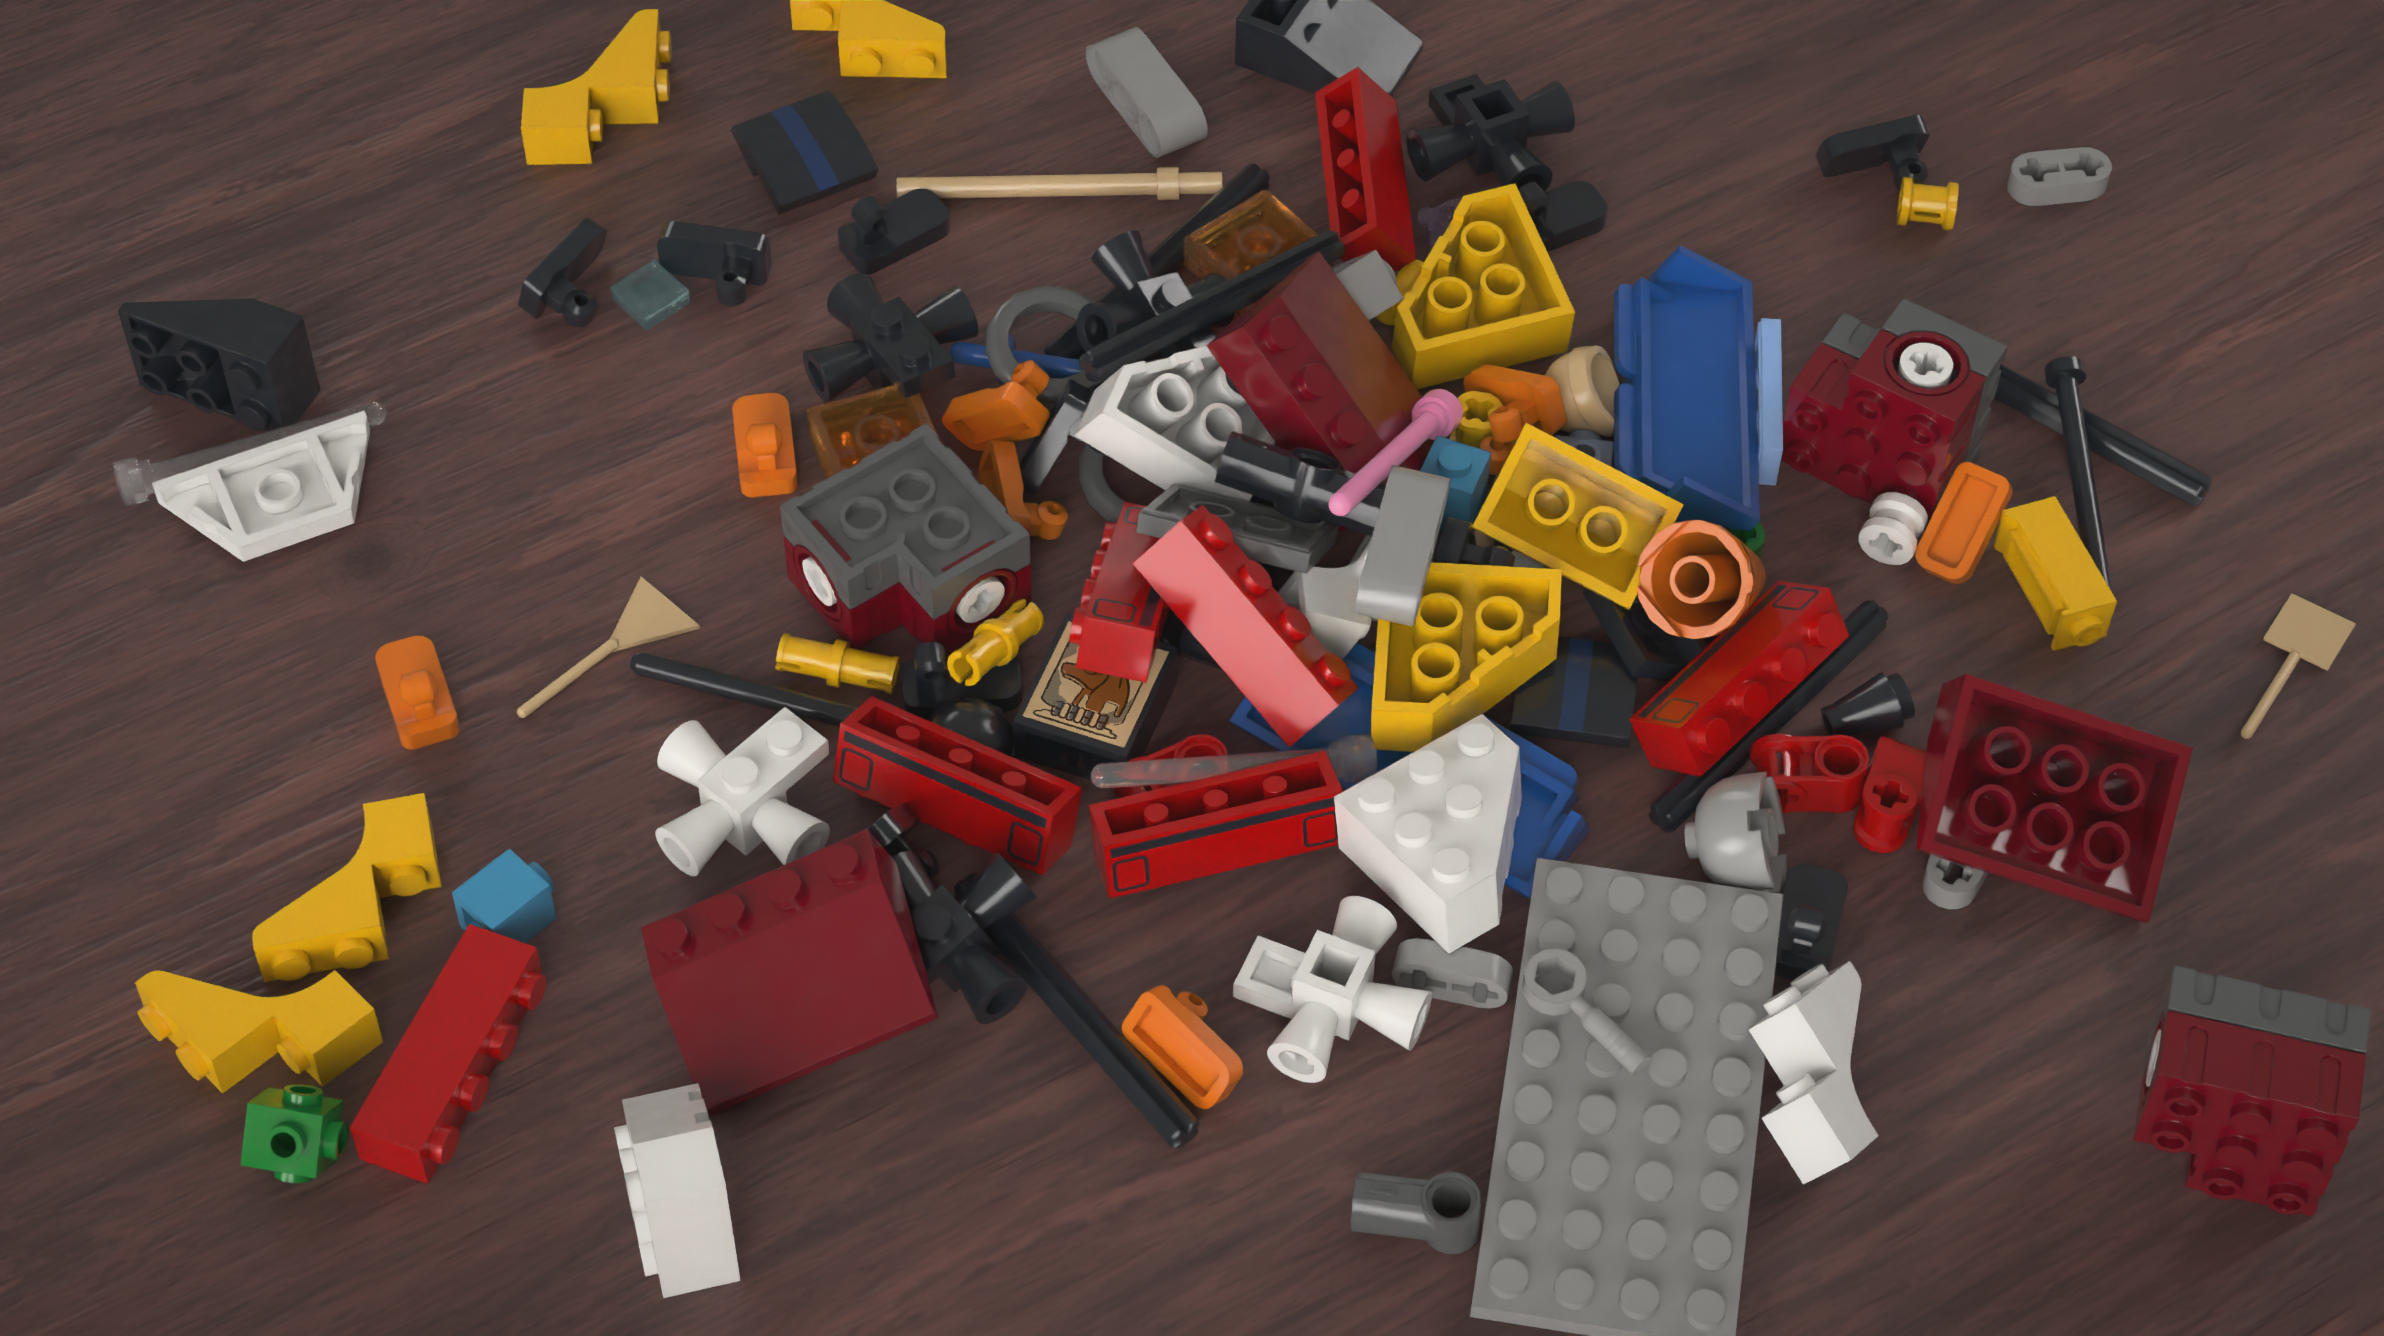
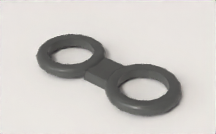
(1003, 364)

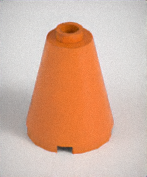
(1698, 579)

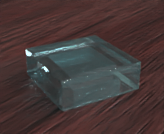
(650, 294)

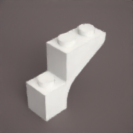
(1329, 600)
(1810, 1049)

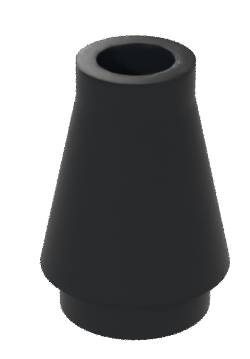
(1872, 707)

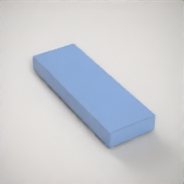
(1768, 399)

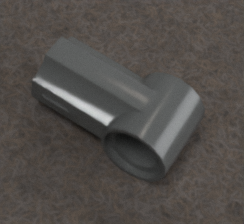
(1412, 1207)

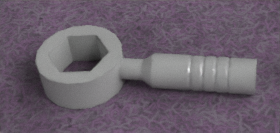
(1592, 1018)

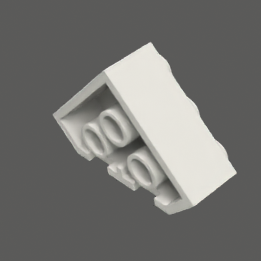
(1170, 420)
(1439, 830)
(677, 1191)

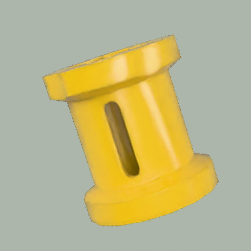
(1927, 203)
(1475, 421)

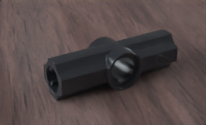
(1295, 482)

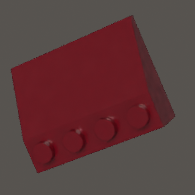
(1319, 371)
(2049, 796)
(790, 971)

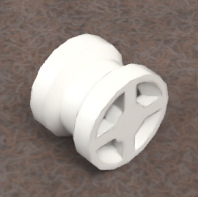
(1893, 528)

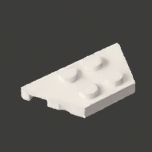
(274, 490)

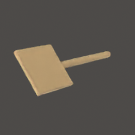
(2307, 634)

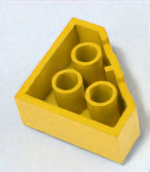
(1482, 295)
(1470, 647)

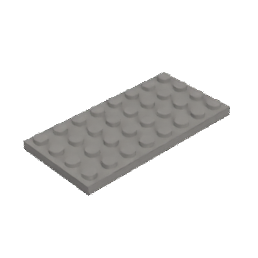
(1615, 1190)

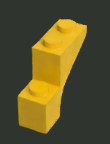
(876, 37)
(617, 89)
(342, 916)
(234, 1033)

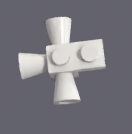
(743, 792)
(1330, 990)

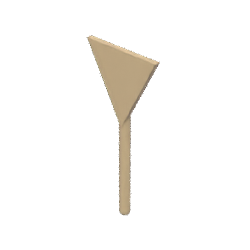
(644, 620)

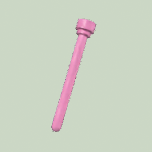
(1432, 416)

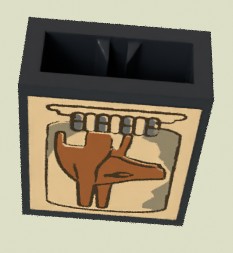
(1090, 717)

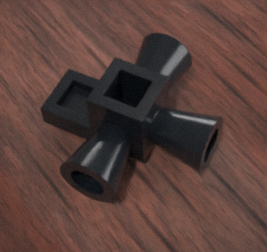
(1490, 130)
(1145, 296)
(889, 340)
(954, 934)

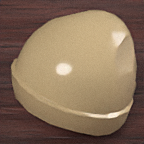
(1587, 389)

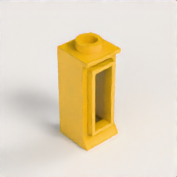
(2056, 573)

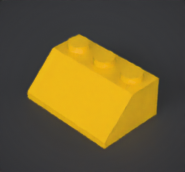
(1574, 514)

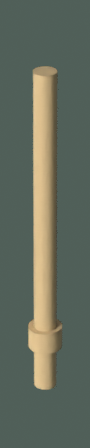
(1165, 184)

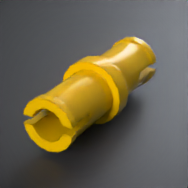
(995, 642)
(837, 663)

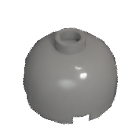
(1739, 833)

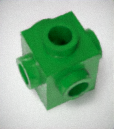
(294, 1133)

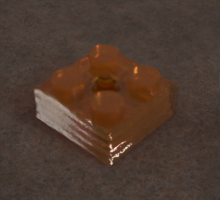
(1244, 238)
(861, 425)

